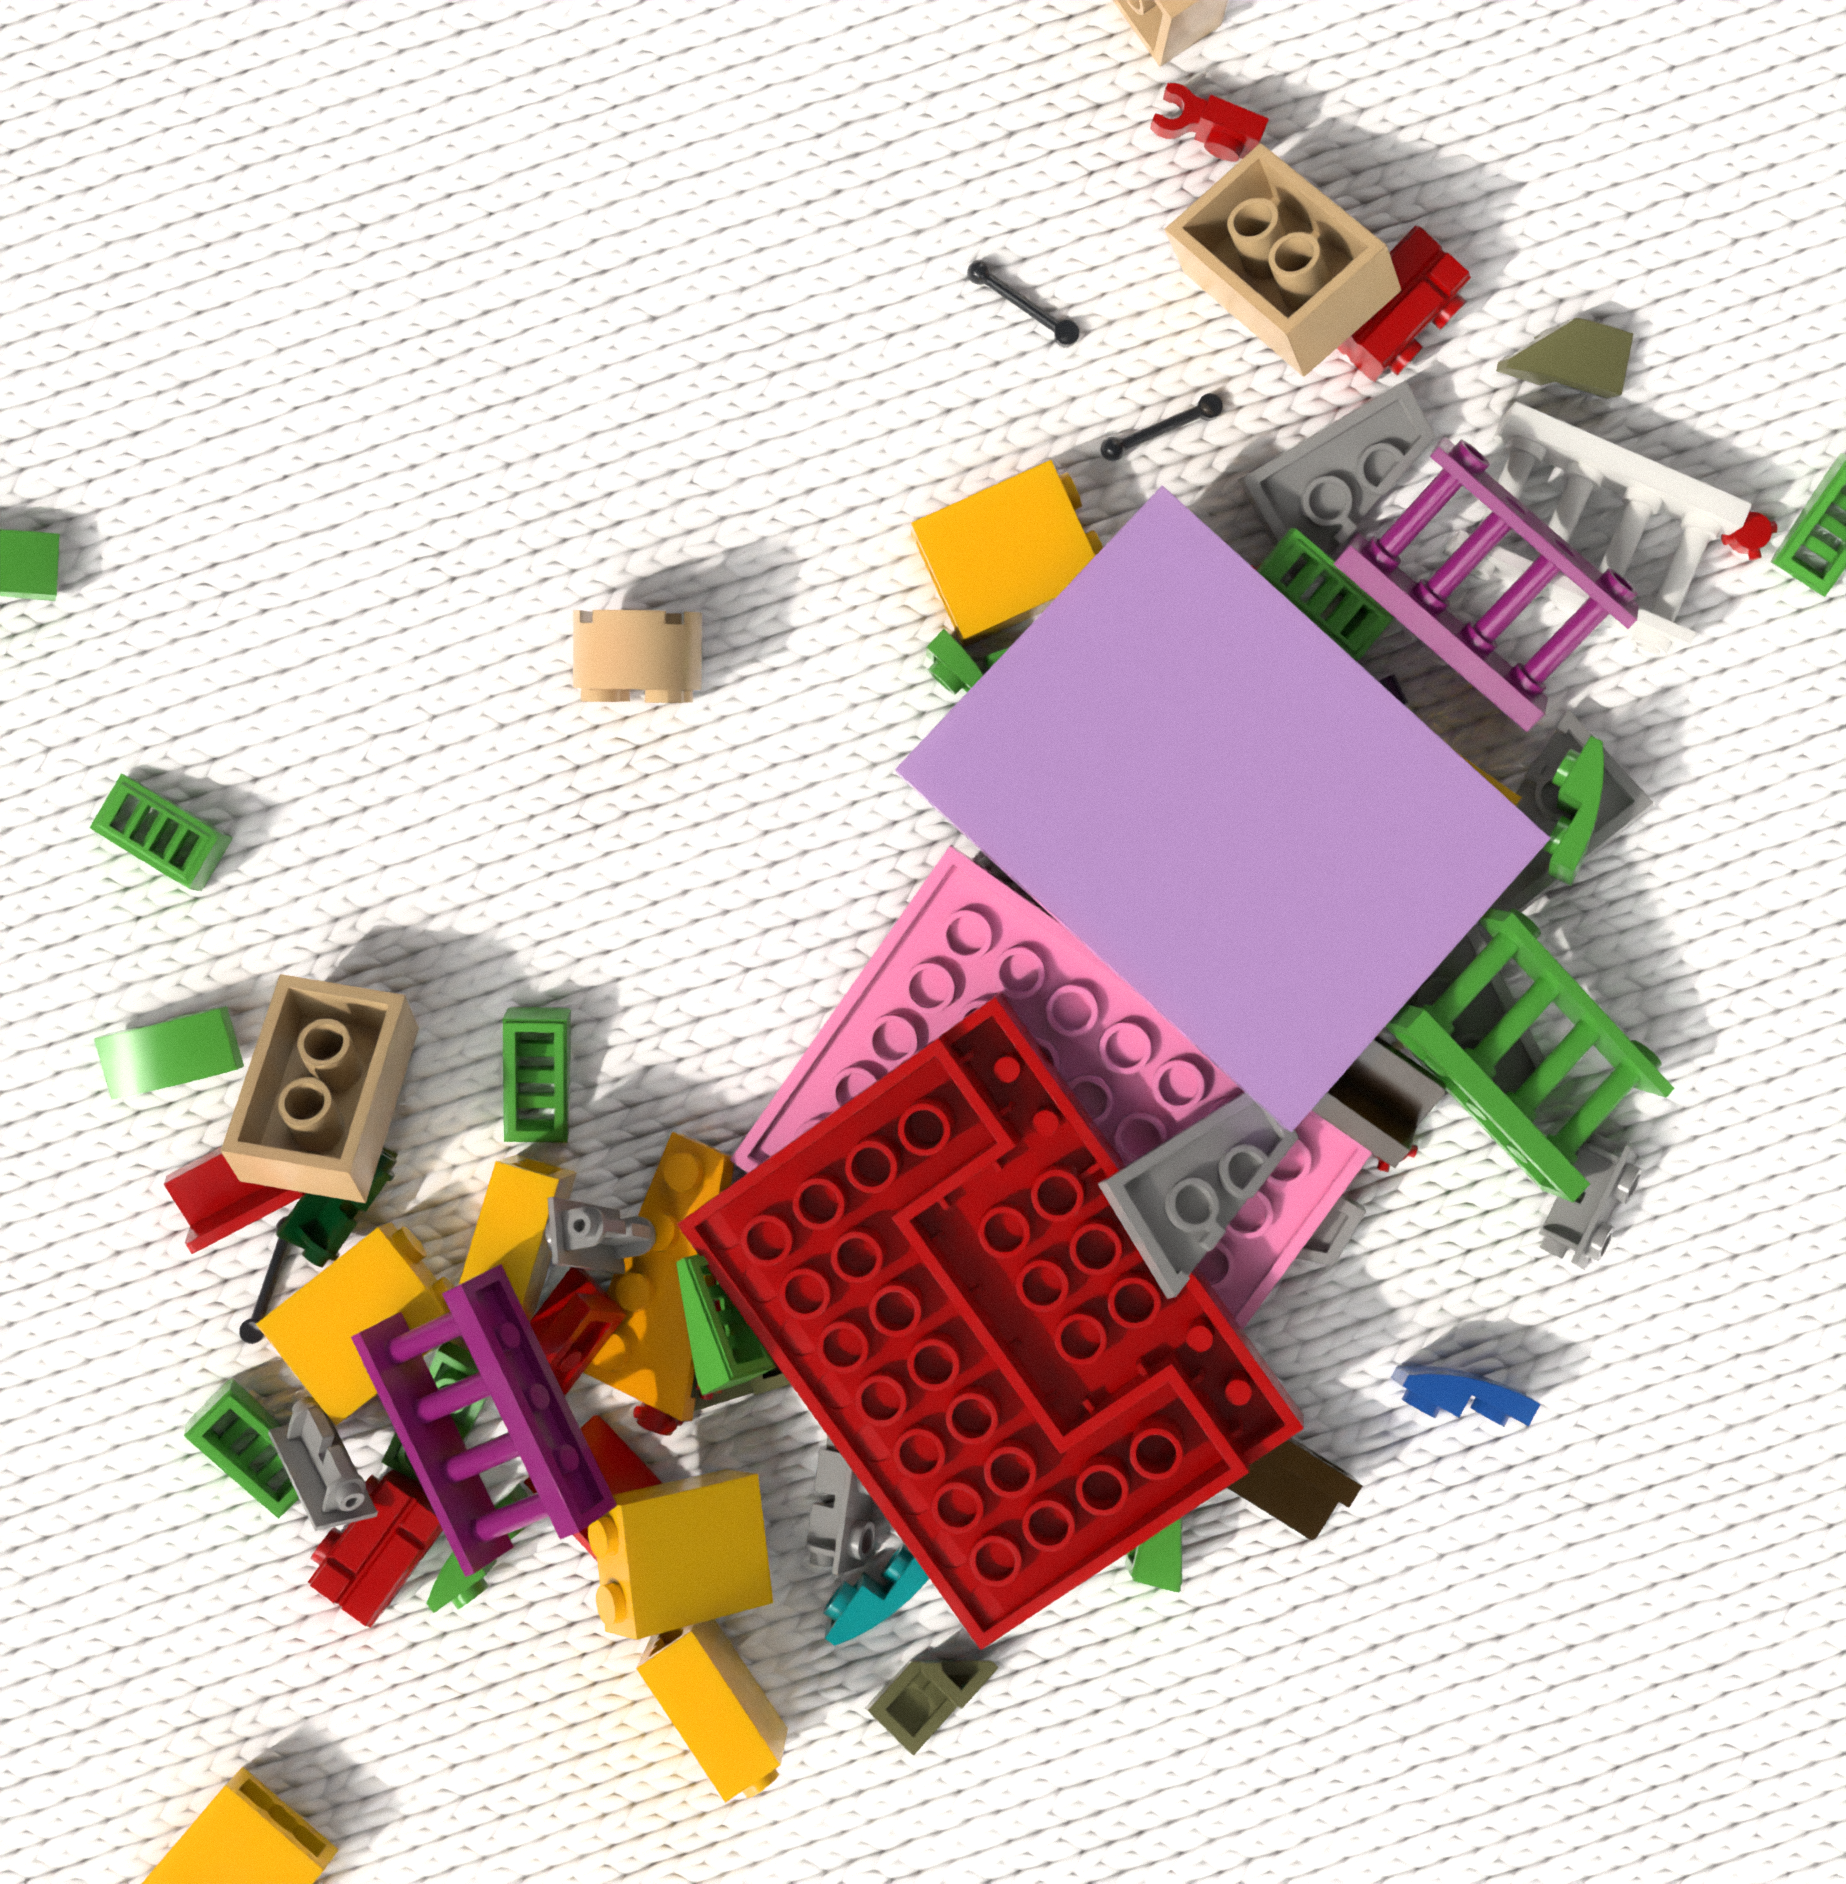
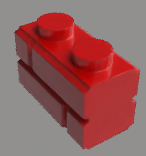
(1428, 295)
(377, 1554)

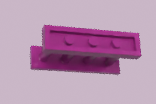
(1472, 646)
(527, 1399)

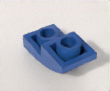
(1450, 1389)

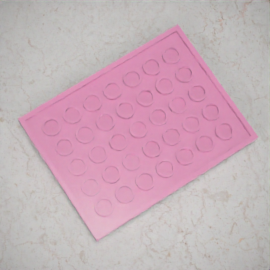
(1121, 1059)

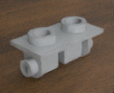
(1585, 1225)
(595, 1236)
(321, 1468)
(840, 1533)

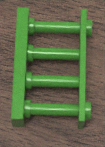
(1469, 1072)

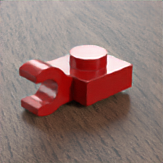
(1222, 126)

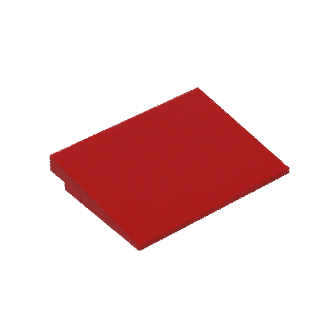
(988, 1325)

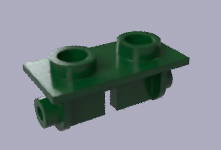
(324, 1222)

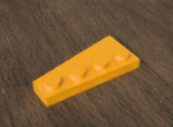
(651, 1346)

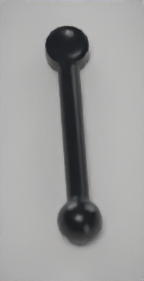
(1065, 332)
(1207, 408)
(249, 1330)

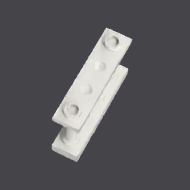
(1645, 490)

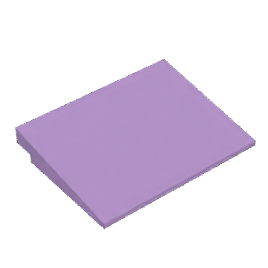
(1223, 807)

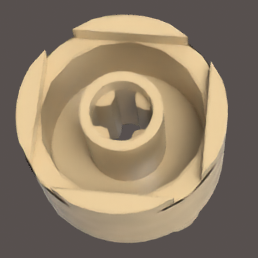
(639, 652)

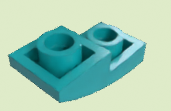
(868, 1602)

